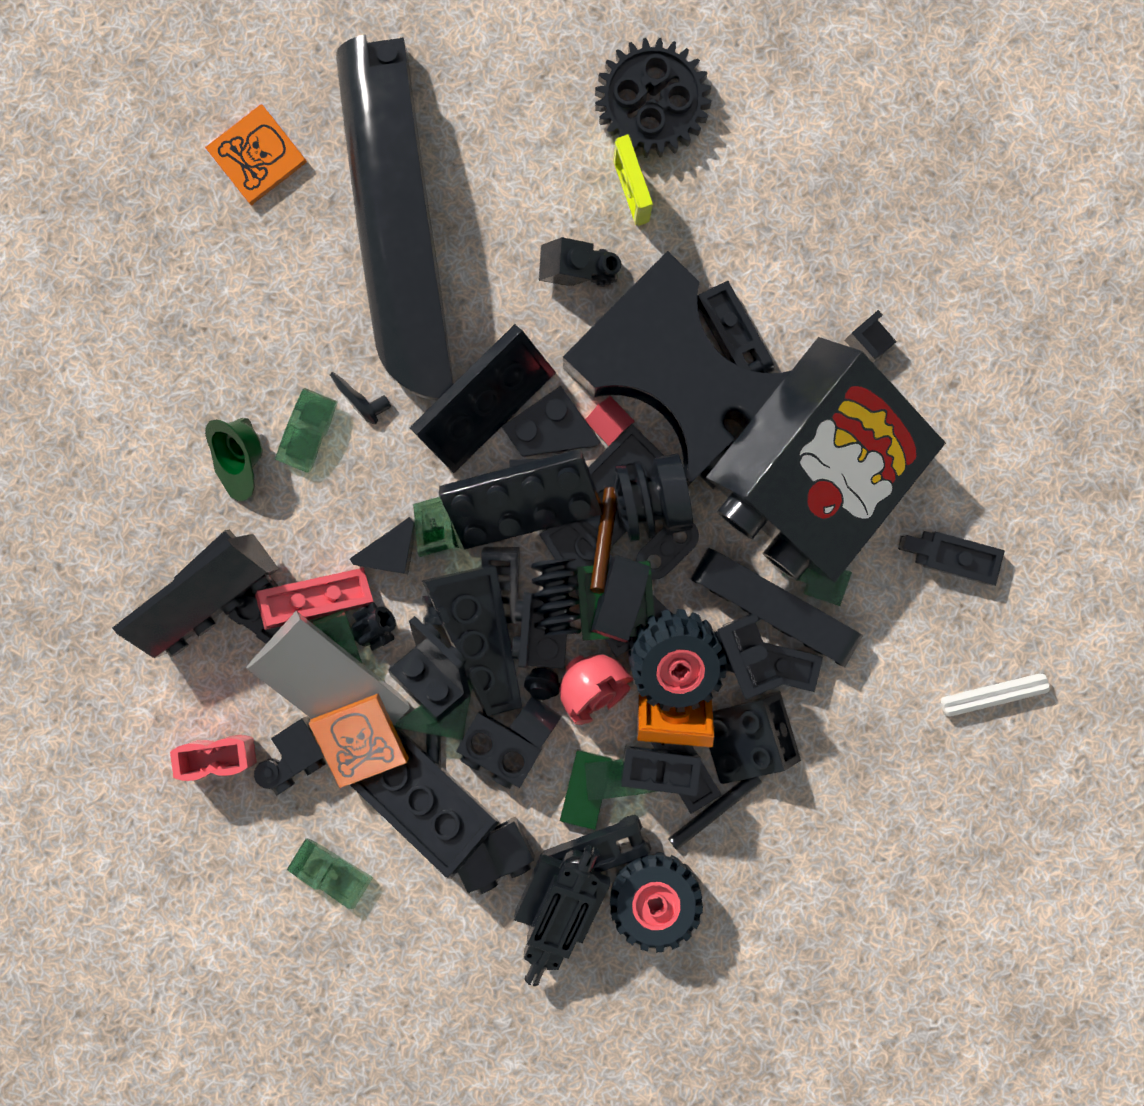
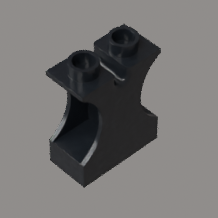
(659, 354)

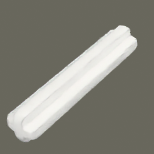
(995, 695)

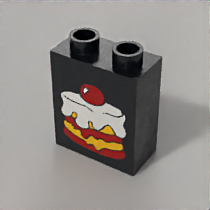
(824, 461)

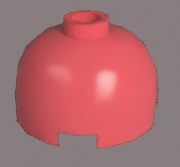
(592, 685)

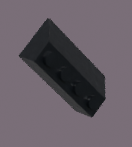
(198, 596)

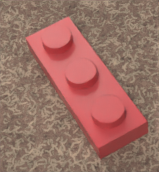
(314, 597)

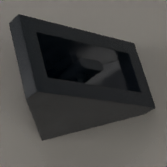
(391, 551)

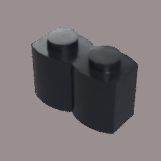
(500, 854)

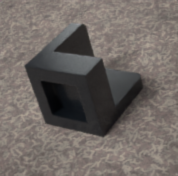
(871, 337)

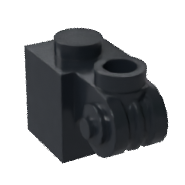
(575, 262)
(298, 753)

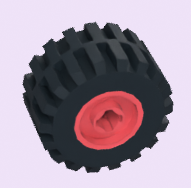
(677, 660)
(656, 902)

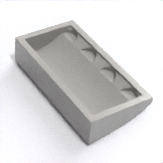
(318, 672)

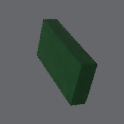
(576, 806)

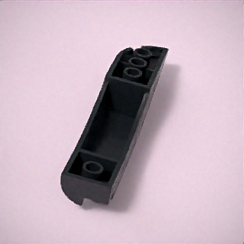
(393, 214)

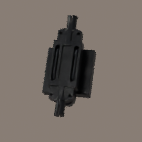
(559, 908)

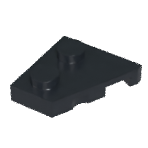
(550, 426)

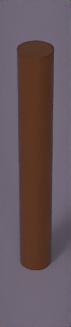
(604, 541)

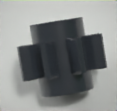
(373, 626)

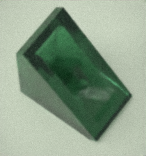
(434, 529)

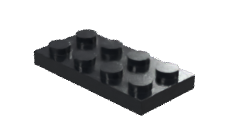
(483, 399)
(521, 499)
(429, 809)

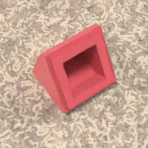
(609, 420)

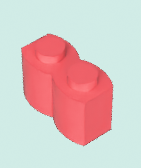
(209, 757)

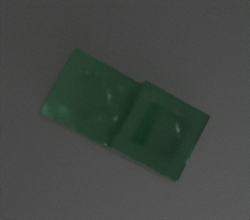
(306, 430)
(604, 780)
(330, 873)

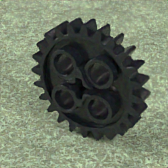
(631, 74)

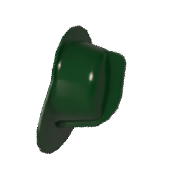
(234, 453)

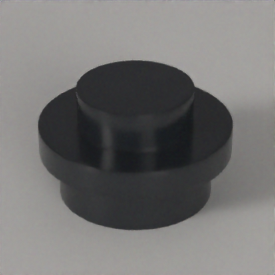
(542, 683)

